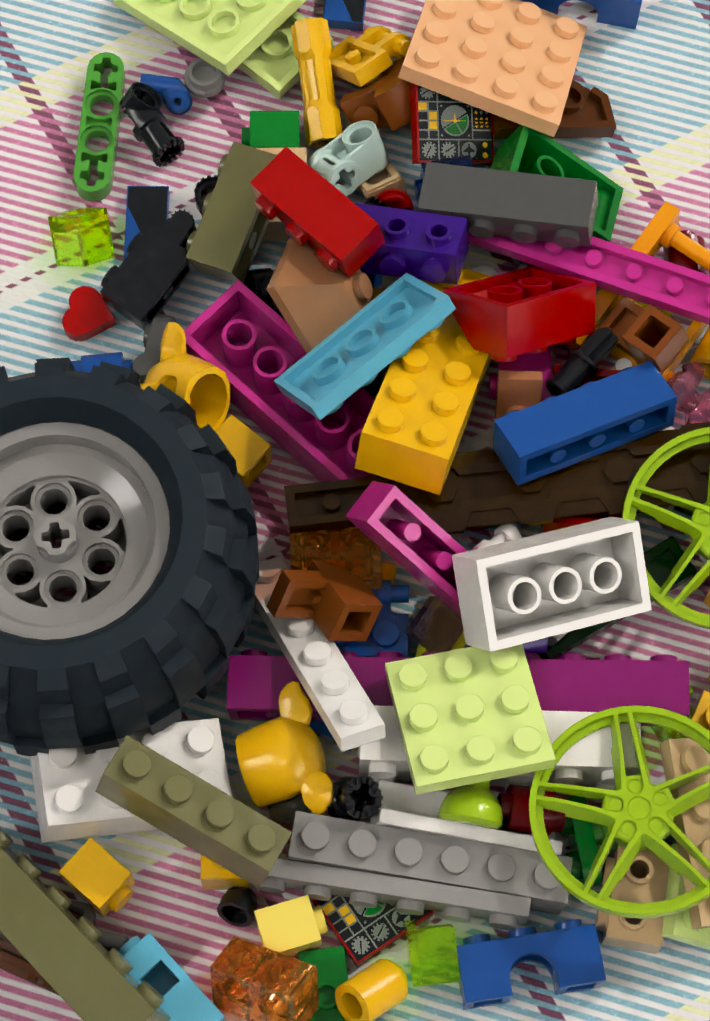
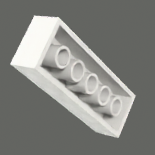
(584, 764)

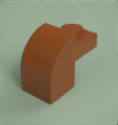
(381, 102)
(646, 333)
(330, 596)

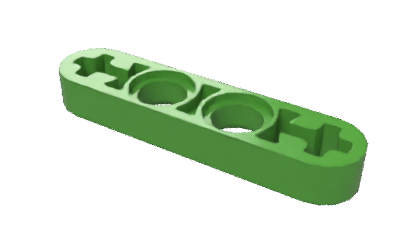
(99, 126)

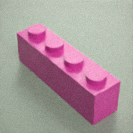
(409, 538)

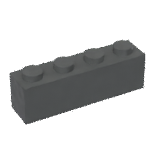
(513, 203)

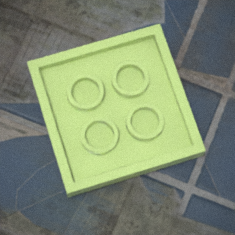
(468, 717)

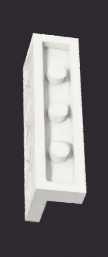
(419, 813)

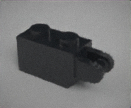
(150, 271)

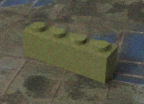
(193, 811)

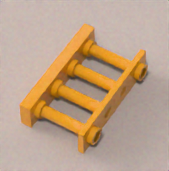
(660, 232)

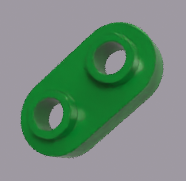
(582, 845)

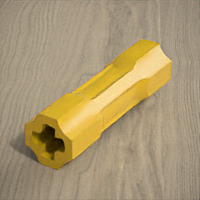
(313, 53)

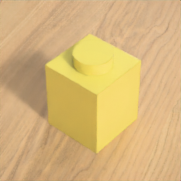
(291, 926)

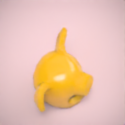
(190, 378)
(285, 756)

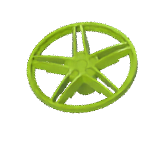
(697, 527)
(634, 812)

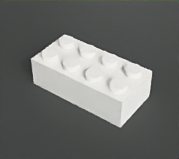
(551, 583)
(68, 780)

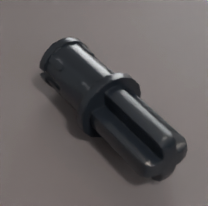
(583, 362)

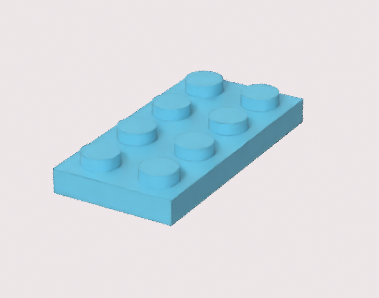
(364, 345)

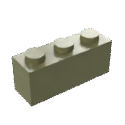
(230, 220)

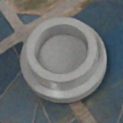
(203, 79)

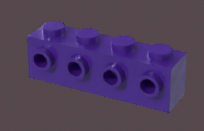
(415, 244)

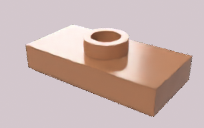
(517, 391)

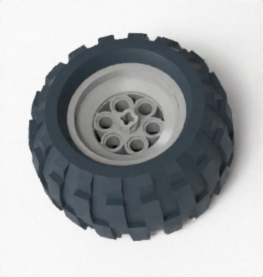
(173, 526)

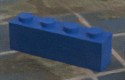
(584, 422)

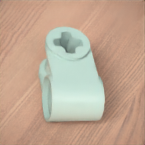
(353, 157)

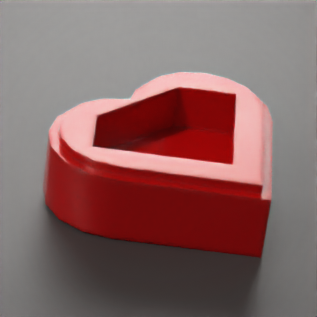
(86, 315)

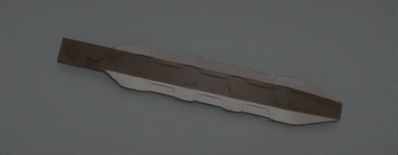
(484, 493)

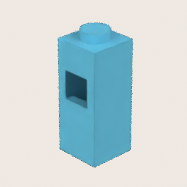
(182, 996)

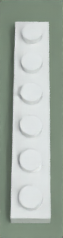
(320, 669)

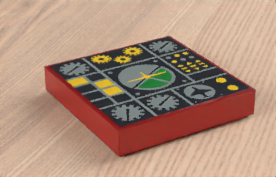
(448, 128)
(366, 930)

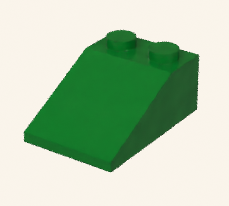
(538, 154)

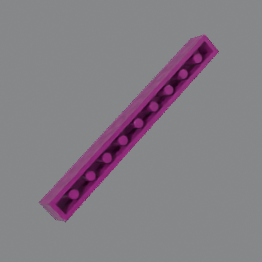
(560, 683)

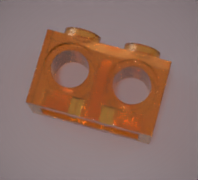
(341, 547)
(263, 983)

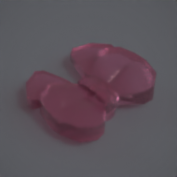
(689, 401)

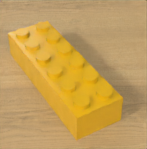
(424, 405)

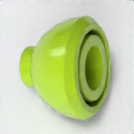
(472, 805)

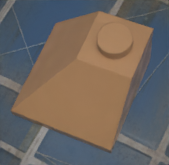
(313, 297)

